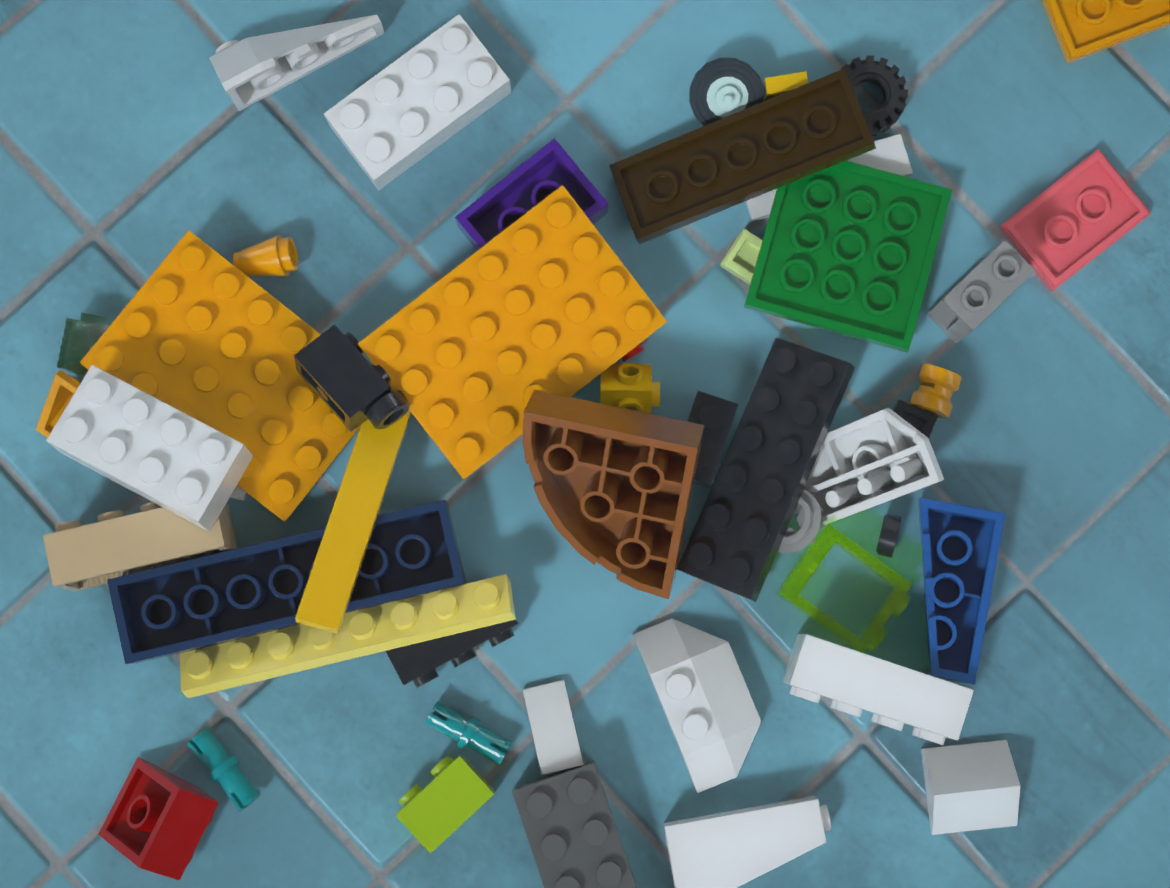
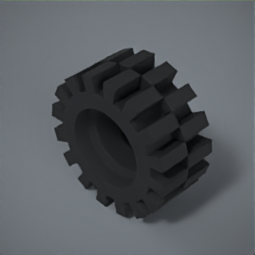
(890, 84)

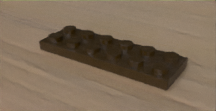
(742, 156)

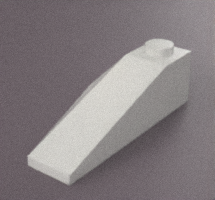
(275, 60)

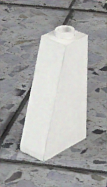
(743, 843)

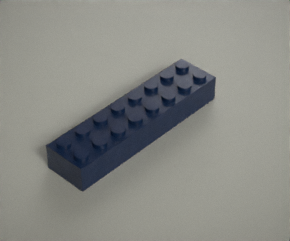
(263, 584)

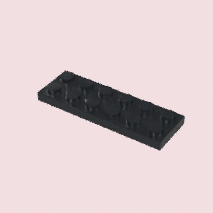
(766, 468)

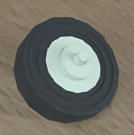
(724, 89)

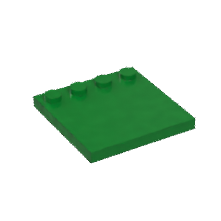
(850, 253)

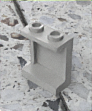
(981, 292)

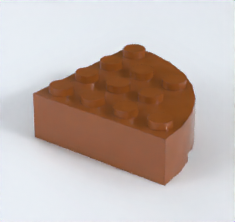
(614, 483)

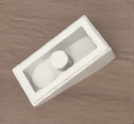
(553, 727)

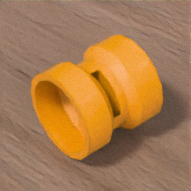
(935, 390)

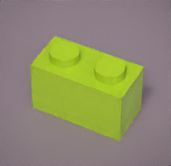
(444, 802)

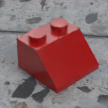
(158, 819)

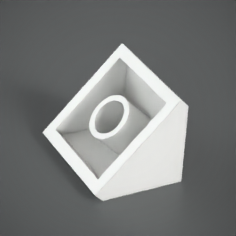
(971, 787)

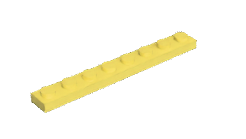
(361, 634)

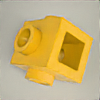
(630, 387)

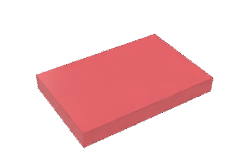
(1074, 220)

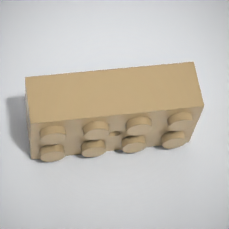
(130, 544)

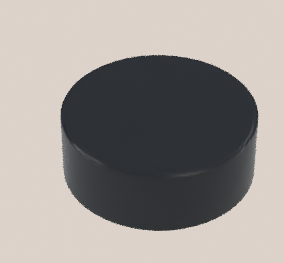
(388, 410)
(888, 535)

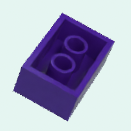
(524, 190)

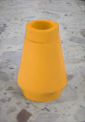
(268, 258)

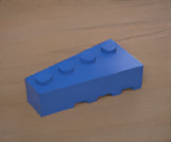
(958, 577)

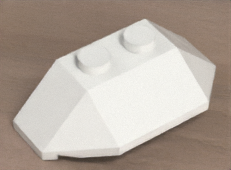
(871, 465)
(701, 699)

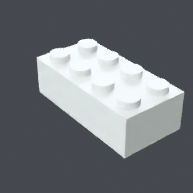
(418, 102)
(150, 448)
(877, 686)

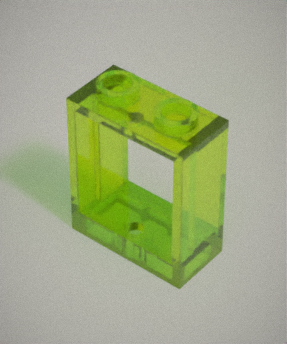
(809, 563)

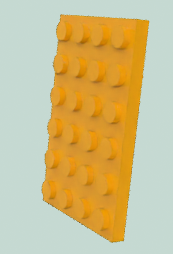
(521, 314)
(226, 357)

